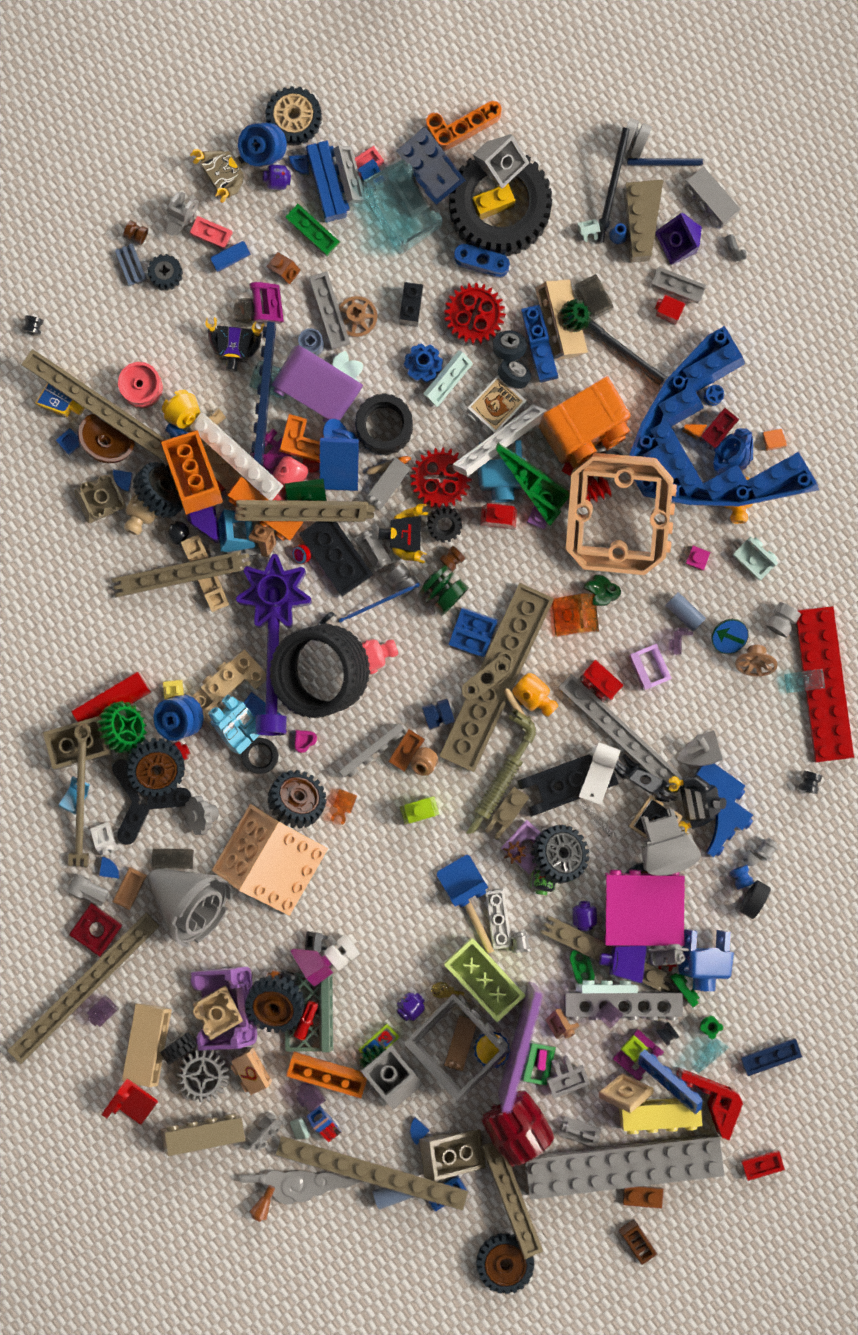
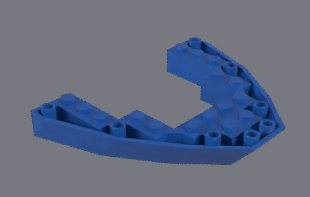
(677, 401)

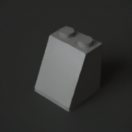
(392, 1077)

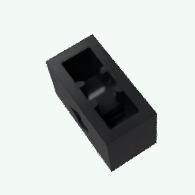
(411, 304)

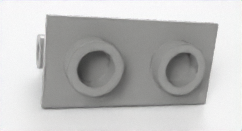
(374, 550)
(673, 954)
(580, 1131)
(257, 1139)

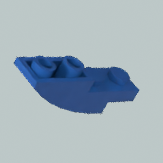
(539, 343)

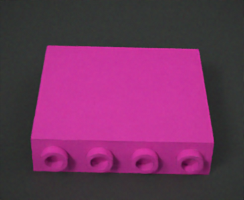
(644, 909)

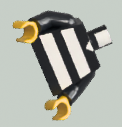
(699, 801)

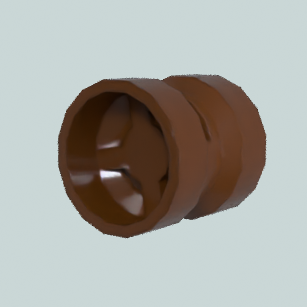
(135, 232)
(452, 558)

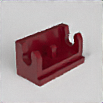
(719, 429)

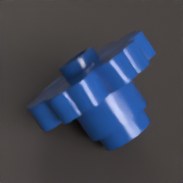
(425, 372)

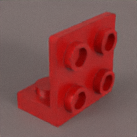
(601, 681)
(132, 1102)

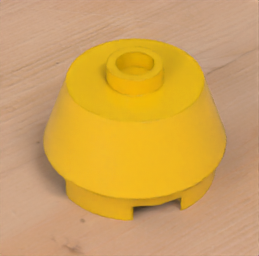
(181, 409)

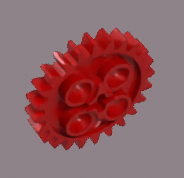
(458, 308)
(439, 496)

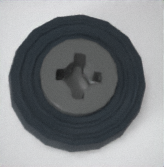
(509, 345)

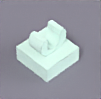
(589, 227)

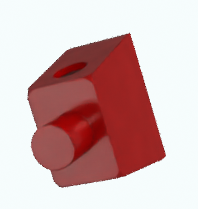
(498, 516)

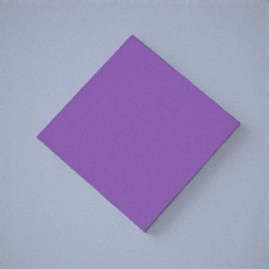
(519, 1046)

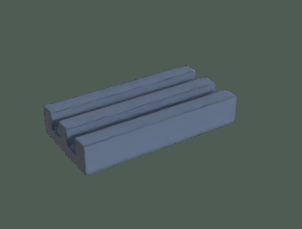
(125, 250)

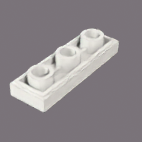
(497, 907)

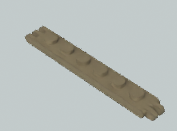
(303, 511)
(180, 573)
(593, 948)

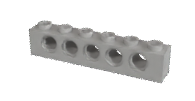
(673, 999)

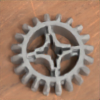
(194, 1075)

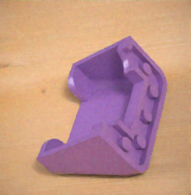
(316, 384)
(238, 982)

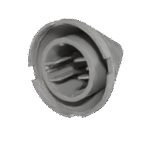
(189, 902)

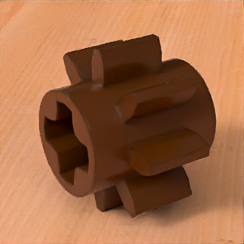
(517, 857)

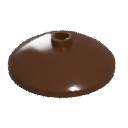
(94, 432)

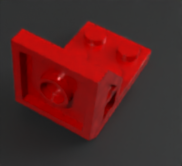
(723, 1113)

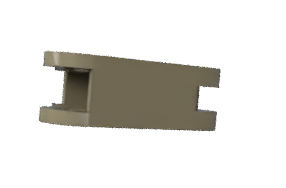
(491, 669)

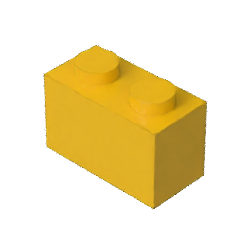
(493, 202)

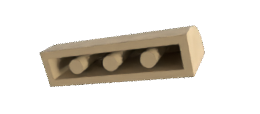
(563, 343)
(145, 1043)

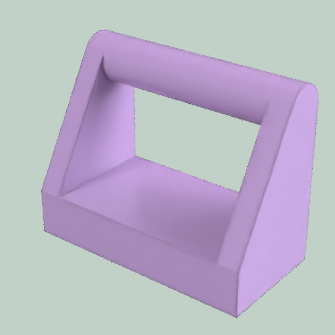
(640, 670)

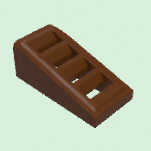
(631, 1231)

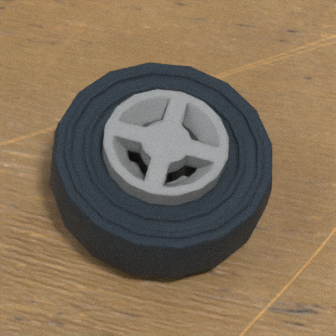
(514, 374)

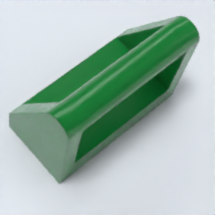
(529, 1063)

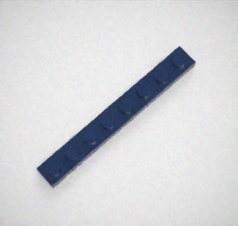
(264, 391)

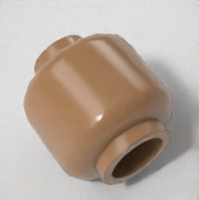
(424, 761)

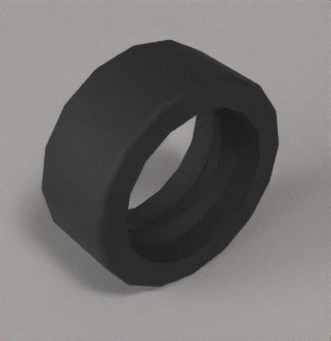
(274, 758)
(755, 899)

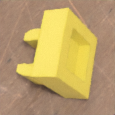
(173, 689)

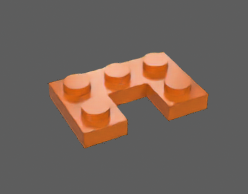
(294, 442)

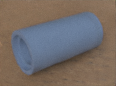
(685, 611)
(386, 1197)

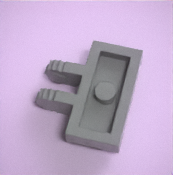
(567, 1081)

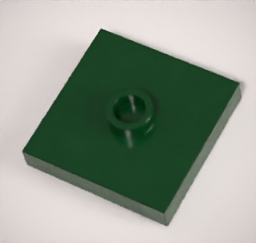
(306, 490)

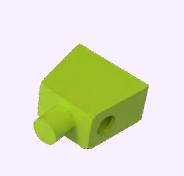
(419, 810)

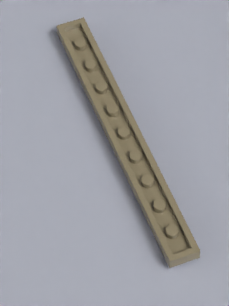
(95, 403)
(83, 988)
(372, 1173)

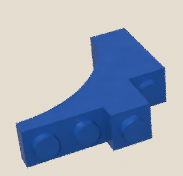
(733, 814)

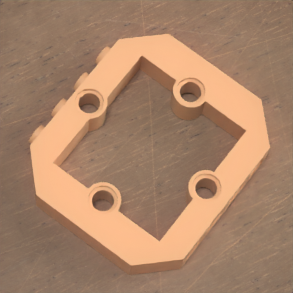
(604, 558)

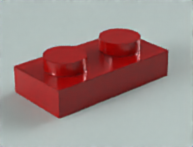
(763, 1165)

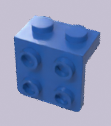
(462, 881)

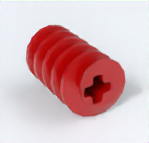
(597, 489)

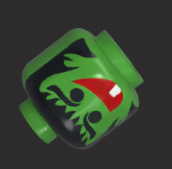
(540, 884)

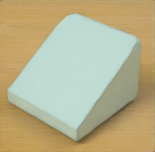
(300, 1128)

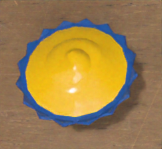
(486, 1050)

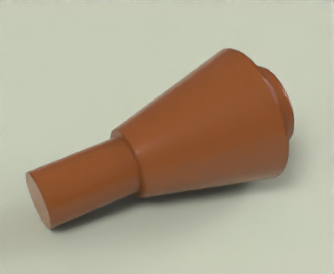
(261, 1208)

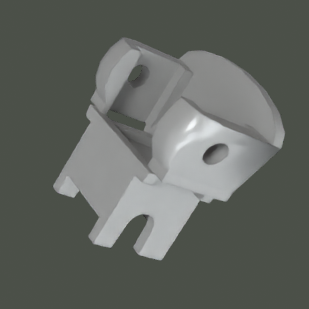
(667, 847)

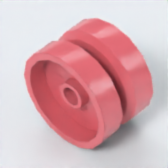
(135, 375)

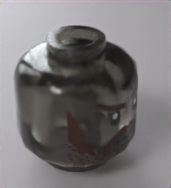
(244, 312)

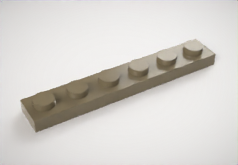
(513, 1202)

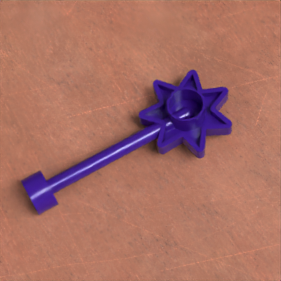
(273, 597)

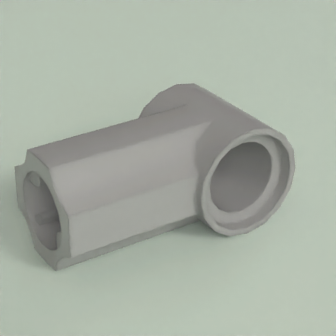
(84, 888)

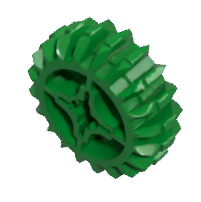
(122, 727)

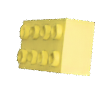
(659, 1114)

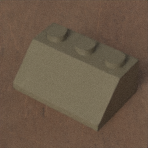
(63, 744)

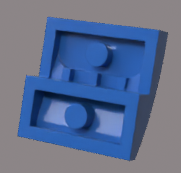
(473, 632)

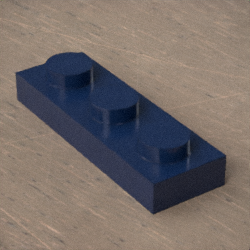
(771, 1057)

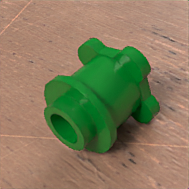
(716, 1026)

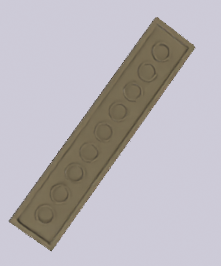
(514, 642)

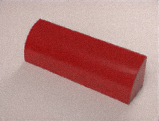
(128, 690)

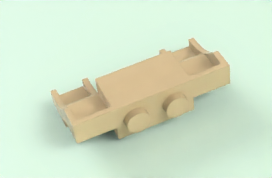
(227, 680)

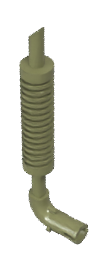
(506, 772)

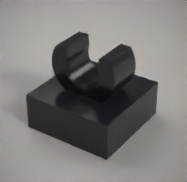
(314, 941)

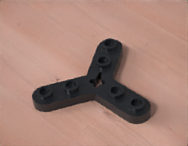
(138, 813)

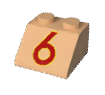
(251, 1072)

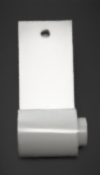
(599, 773)

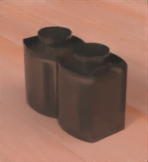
(593, 296)

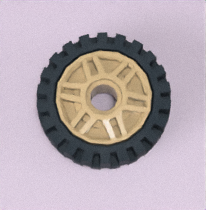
(295, 101)

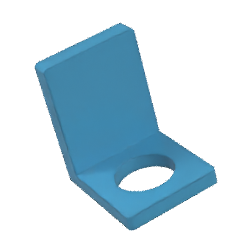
(69, 800)

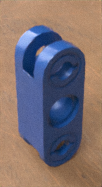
(490, 267)

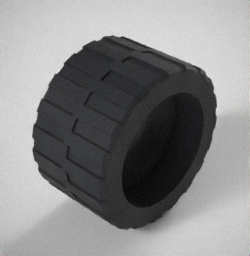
(384, 401)

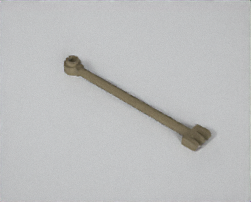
(78, 854)

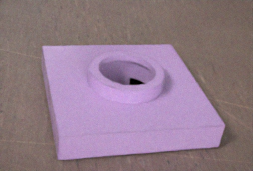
(524, 832)

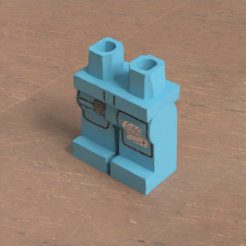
(234, 724)

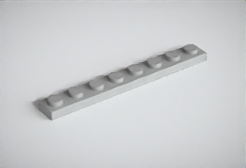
(617, 729)

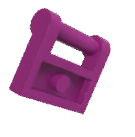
(271, 302)
(627, 1063)

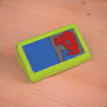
(385, 1036)

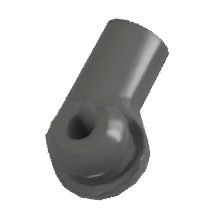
(733, 248)

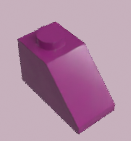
(312, 965)

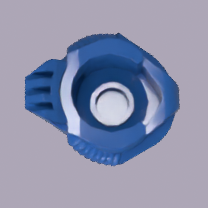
(729, 454)

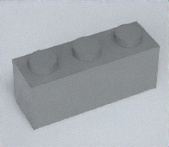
(711, 197)

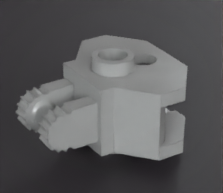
(179, 213)

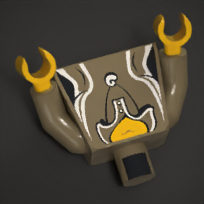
(222, 171)

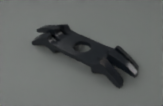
(634, 774)

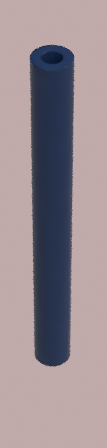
(665, 162)

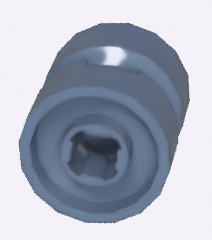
(311, 340)

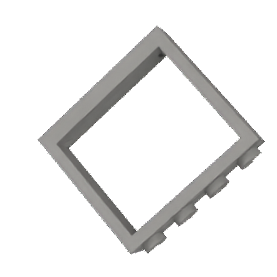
(430, 1063)

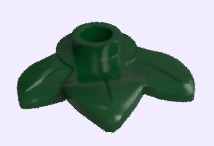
(603, 590)

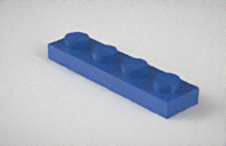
(668, 1080)

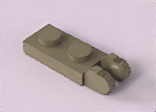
(507, 811)

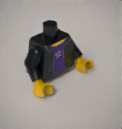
(234, 343)

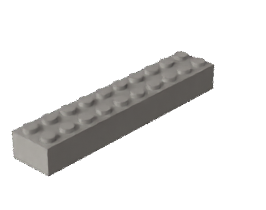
(625, 1166)

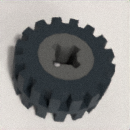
(169, 277)

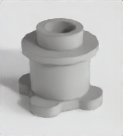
(767, 849)
(520, 942)

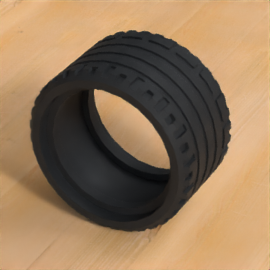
(287, 682)

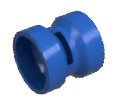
(741, 876)

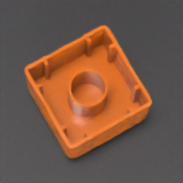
(586, 421)

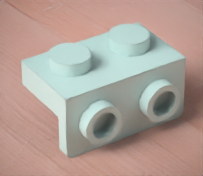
(755, 558)

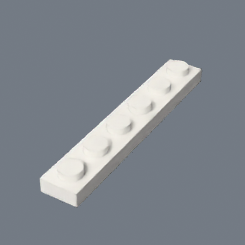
(505, 436)
(236, 456)

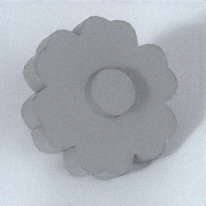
(200, 815)

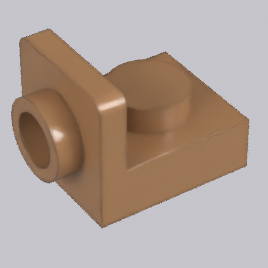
(265, 538)
(560, 1026)

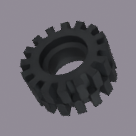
(444, 534)
(178, 1048)

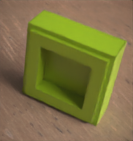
(633, 1048)

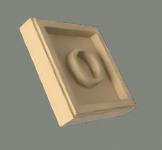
(626, 1093)

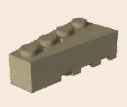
(642, 210)
(202, 1135)

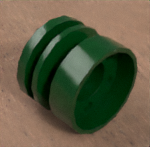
(443, 590)

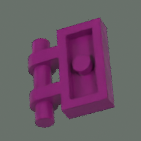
(273, 457)

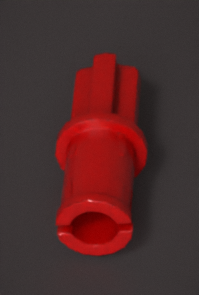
(306, 1020)

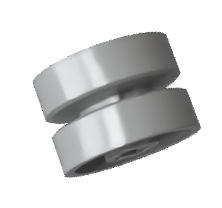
(637, 137)

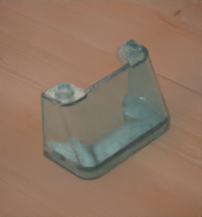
(400, 206)

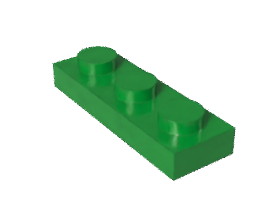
(312, 230)

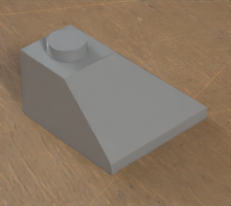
(501, 159)

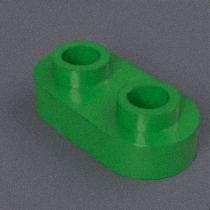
(580, 967)
(690, 995)

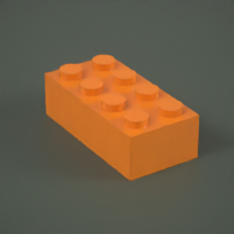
(191, 472)

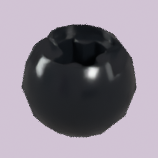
(177, 532)

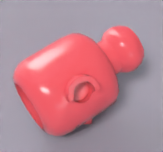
(288, 471)
(378, 653)

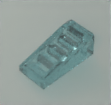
(711, 1053)

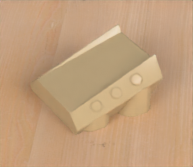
(217, 1012)

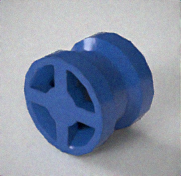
(716, 392)

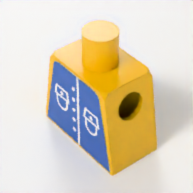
(57, 402)

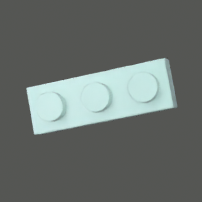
(448, 378)
(607, 987)

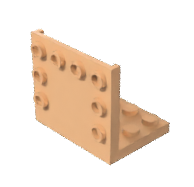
(269, 860)

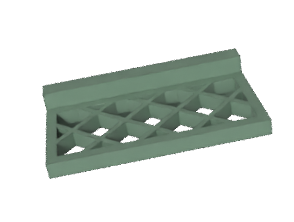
(325, 1018)

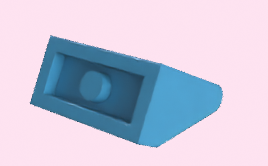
(226, 534)

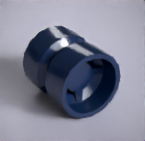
(438, 714)

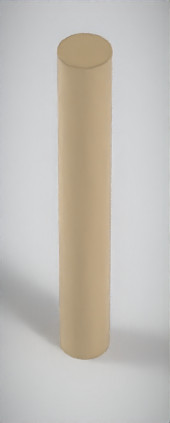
(479, 928)

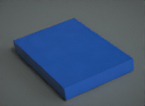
(339, 463)

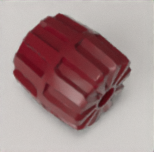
(521, 1133)

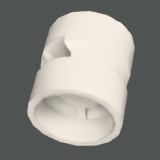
(335, 955)

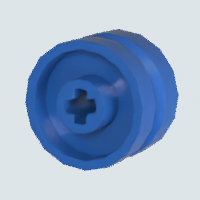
(262, 144)
(178, 717)

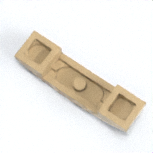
(211, 586)

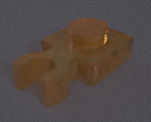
(344, 803)

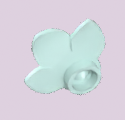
(351, 368)

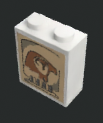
(495, 406)

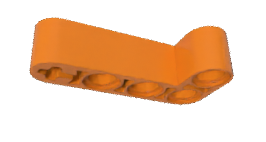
(464, 122)

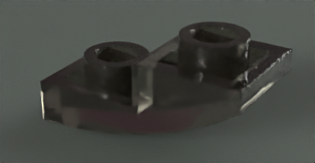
(172, 858)

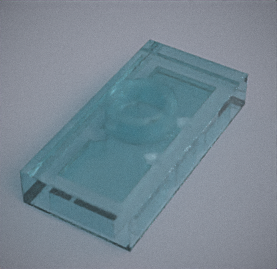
(804, 681)

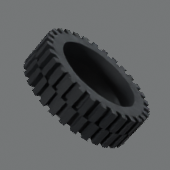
(507, 238)

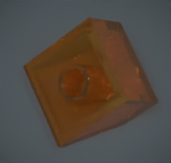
(575, 615)

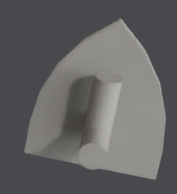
(701, 751)

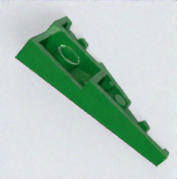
(542, 489)

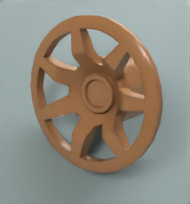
(356, 315)
(756, 658)

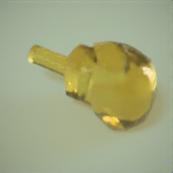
(442, 990)

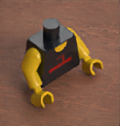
(405, 534)

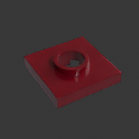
(82, 933)

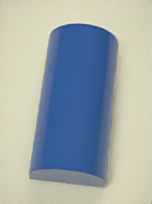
(230, 256)

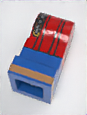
(324, 1125)

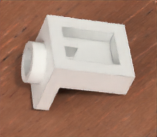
(104, 839)

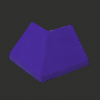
(679, 238)

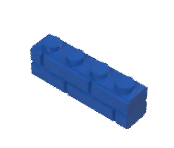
(327, 182)

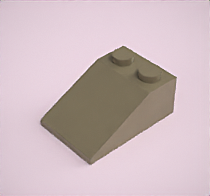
(451, 1154)

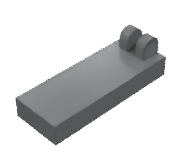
(679, 285)
(387, 483)

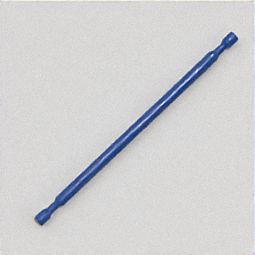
(379, 602)

